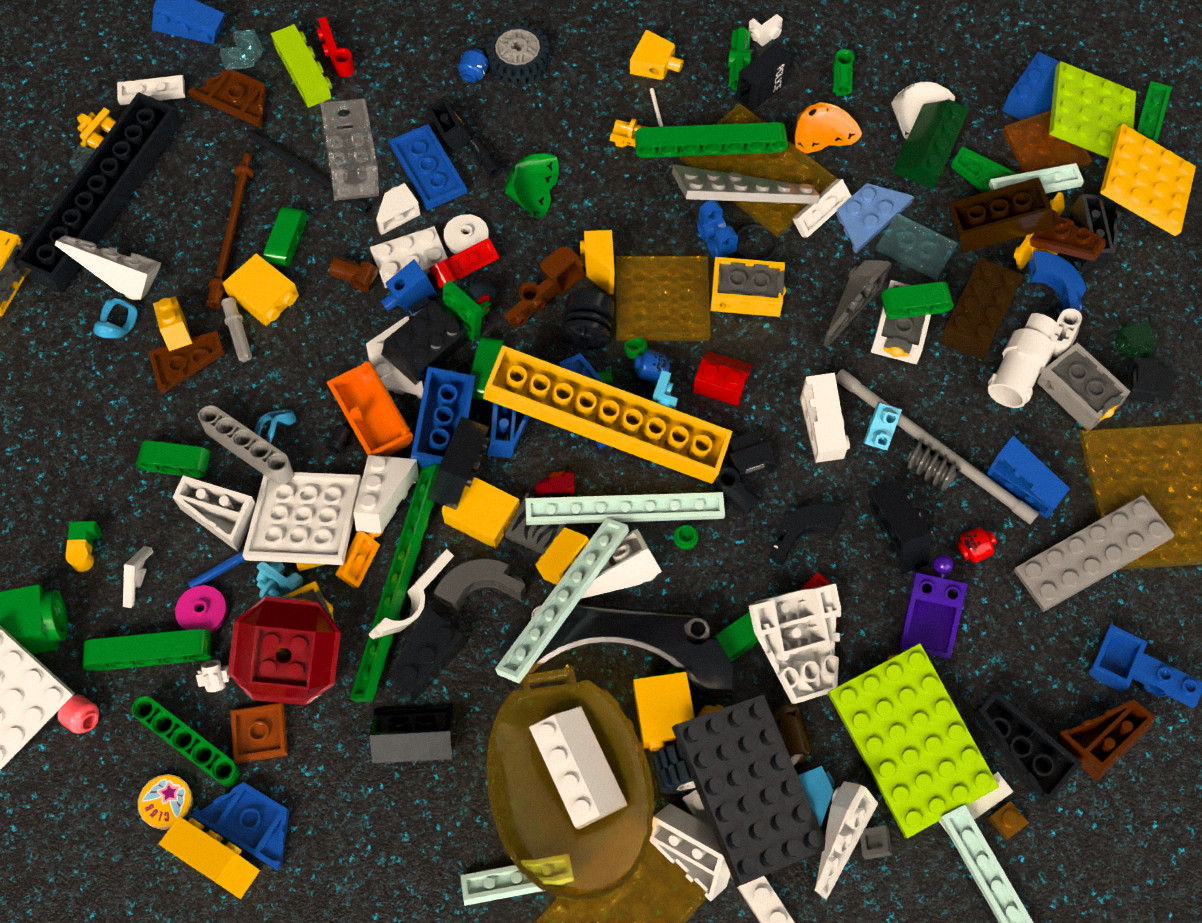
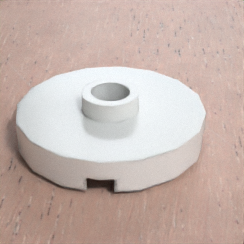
(454, 230)

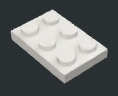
(397, 253)

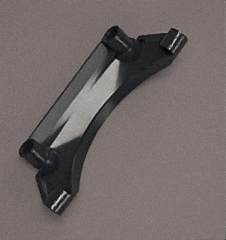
(655, 630)

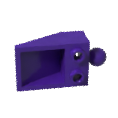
(933, 616)

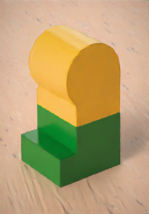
(81, 543)

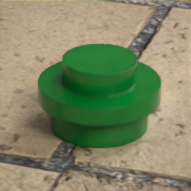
(685, 537)

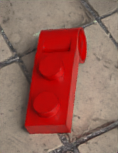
(341, 57)
(464, 262)

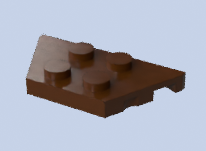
(235, 95)

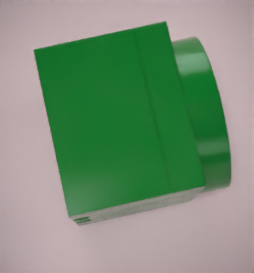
(34, 617)

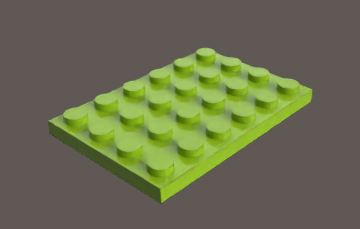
(912, 740)

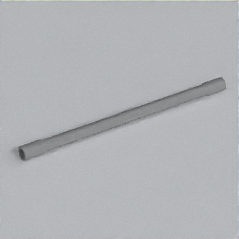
(1017, 506)

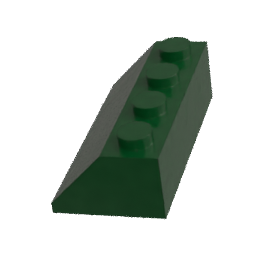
(931, 142)

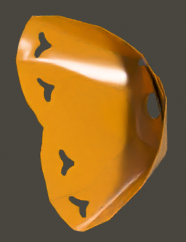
(825, 128)

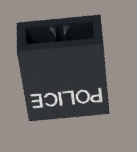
(763, 77)

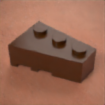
(1107, 738)

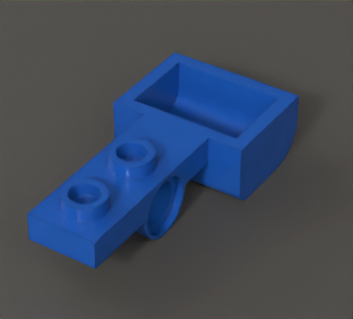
(1122, 659)

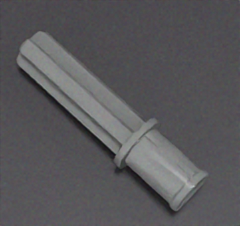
(234, 322)

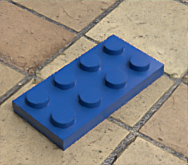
(427, 167)

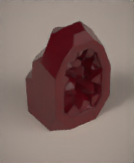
(556, 485)

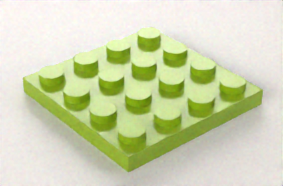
(1089, 109)

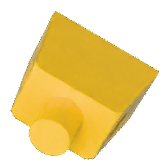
(654, 57)

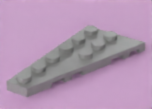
(715, 185)

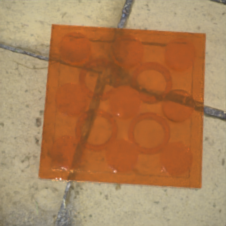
(1039, 150)

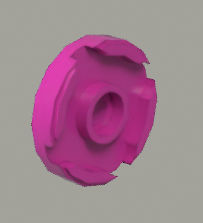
(214, 609)

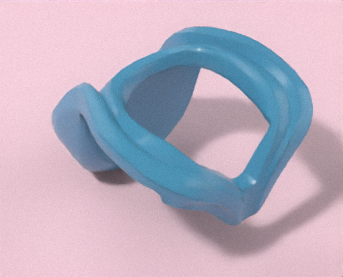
(108, 330)
(283, 417)

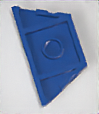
(249, 822)

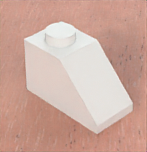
(396, 208)

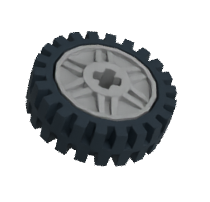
(518, 53)

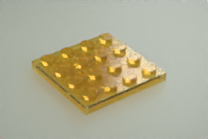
(662, 298)

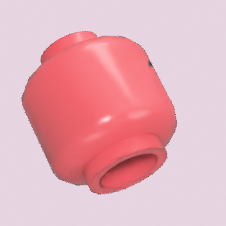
(78, 714)

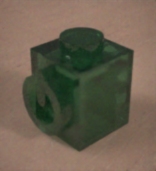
(1136, 340)

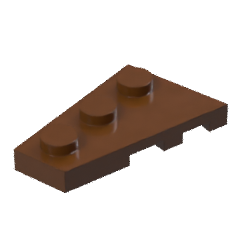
(181, 363)

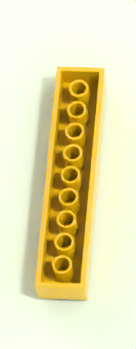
(607, 414)

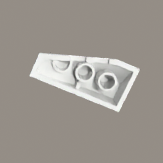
(123, 273)
(627, 567)
(847, 819)

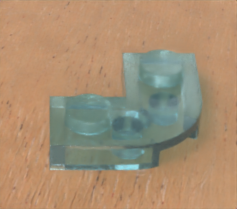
(245, 54)

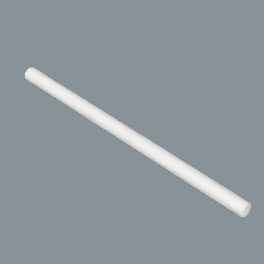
(656, 107)

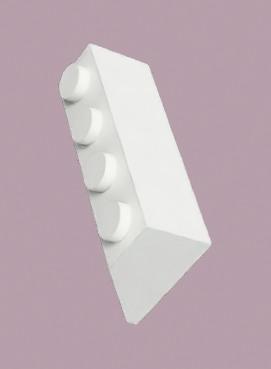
(578, 766)

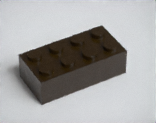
(1001, 215)
(981, 308)

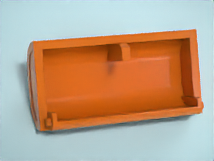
(371, 411)

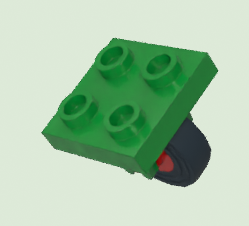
(469, 305)

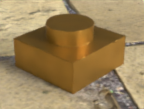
(1008, 820)

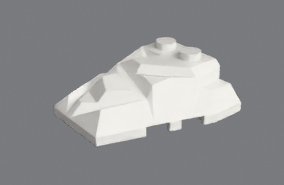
(800, 639)

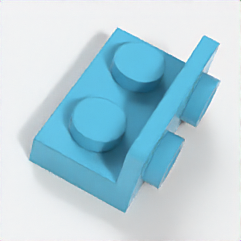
(663, 390)

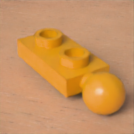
(358, 558)

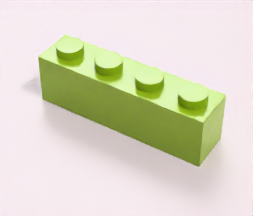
(301, 65)

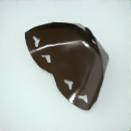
(794, 733)

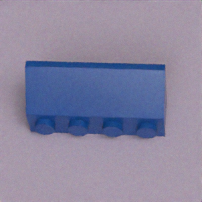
(443, 402)

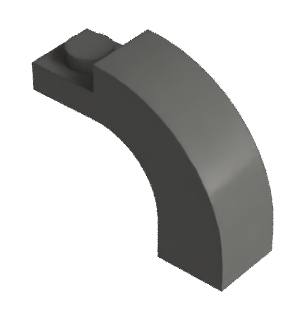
(475, 575)

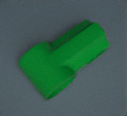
(843, 72)

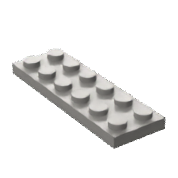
(1093, 553)

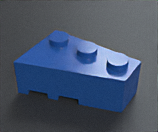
(187, 20)
(505, 430)
(1027, 478)

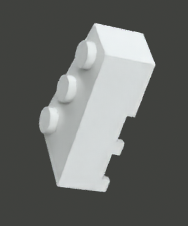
(824, 418)
(217, 509)
(692, 847)

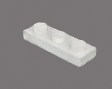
(158, 88)
(815, 215)

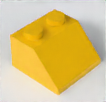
(598, 258)

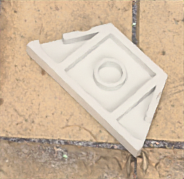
(390, 375)

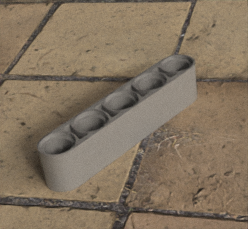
(246, 444)

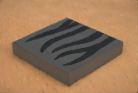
(531, 536)

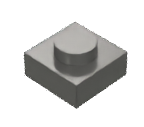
(876, 842)

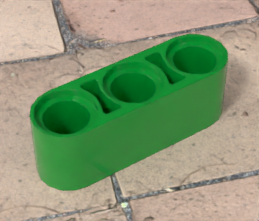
(285, 236)
(917, 300)
(483, 364)
(173, 459)

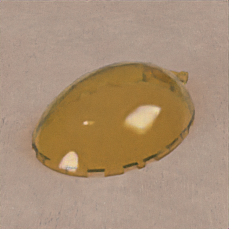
(529, 807)

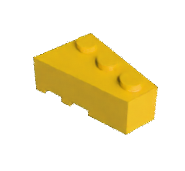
(209, 856)

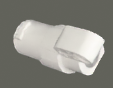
(1030, 353)

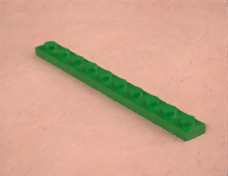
(396, 586)

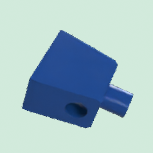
(408, 287)

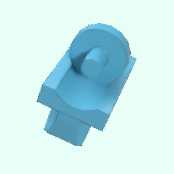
(882, 426)
(273, 582)

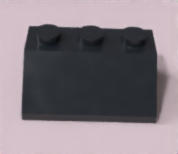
(412, 734)

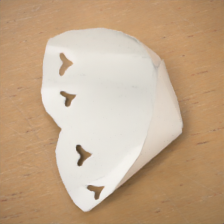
(909, 105)

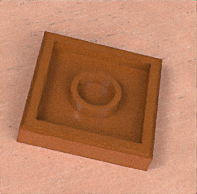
(259, 733)

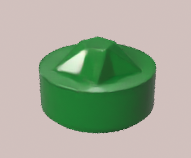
(635, 347)

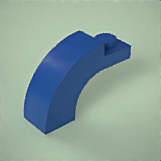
(1060, 276)

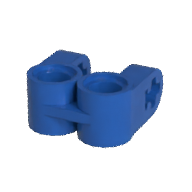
(712, 229)

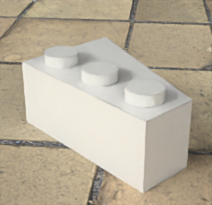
(381, 491)

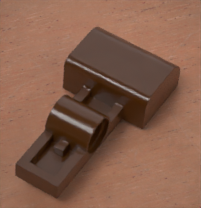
(561, 272)

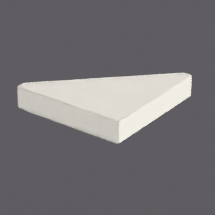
(134, 575)

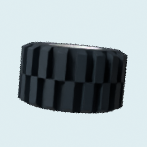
(672, 771)

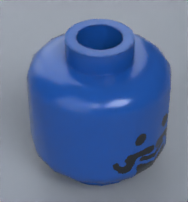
(650, 365)

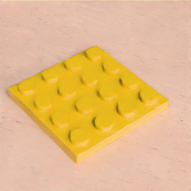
(1148, 179)

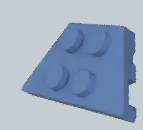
(870, 213)

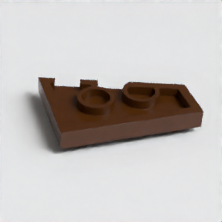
(1069, 239)

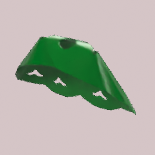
(528, 183)

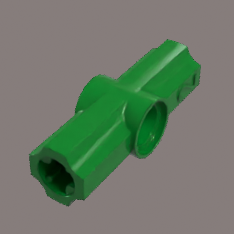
(738, 55)

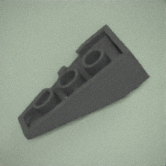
(861, 288)

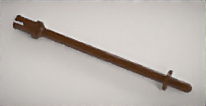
(216, 284)

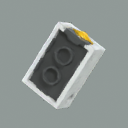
(900, 337)

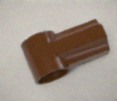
(359, 275)

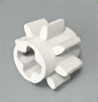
(213, 676)

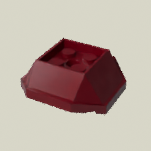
(290, 624)

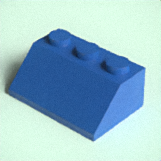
(1033, 89)

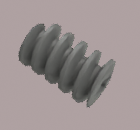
(932, 466)

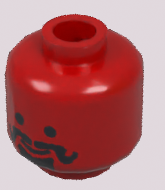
(977, 544)

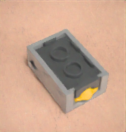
(1083, 387)

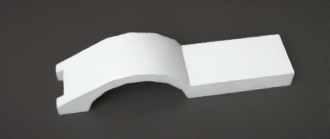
(417, 597)

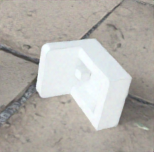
(766, 32)

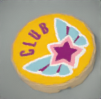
(164, 801)

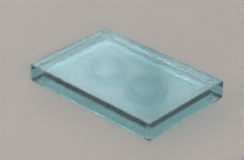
(916, 246)

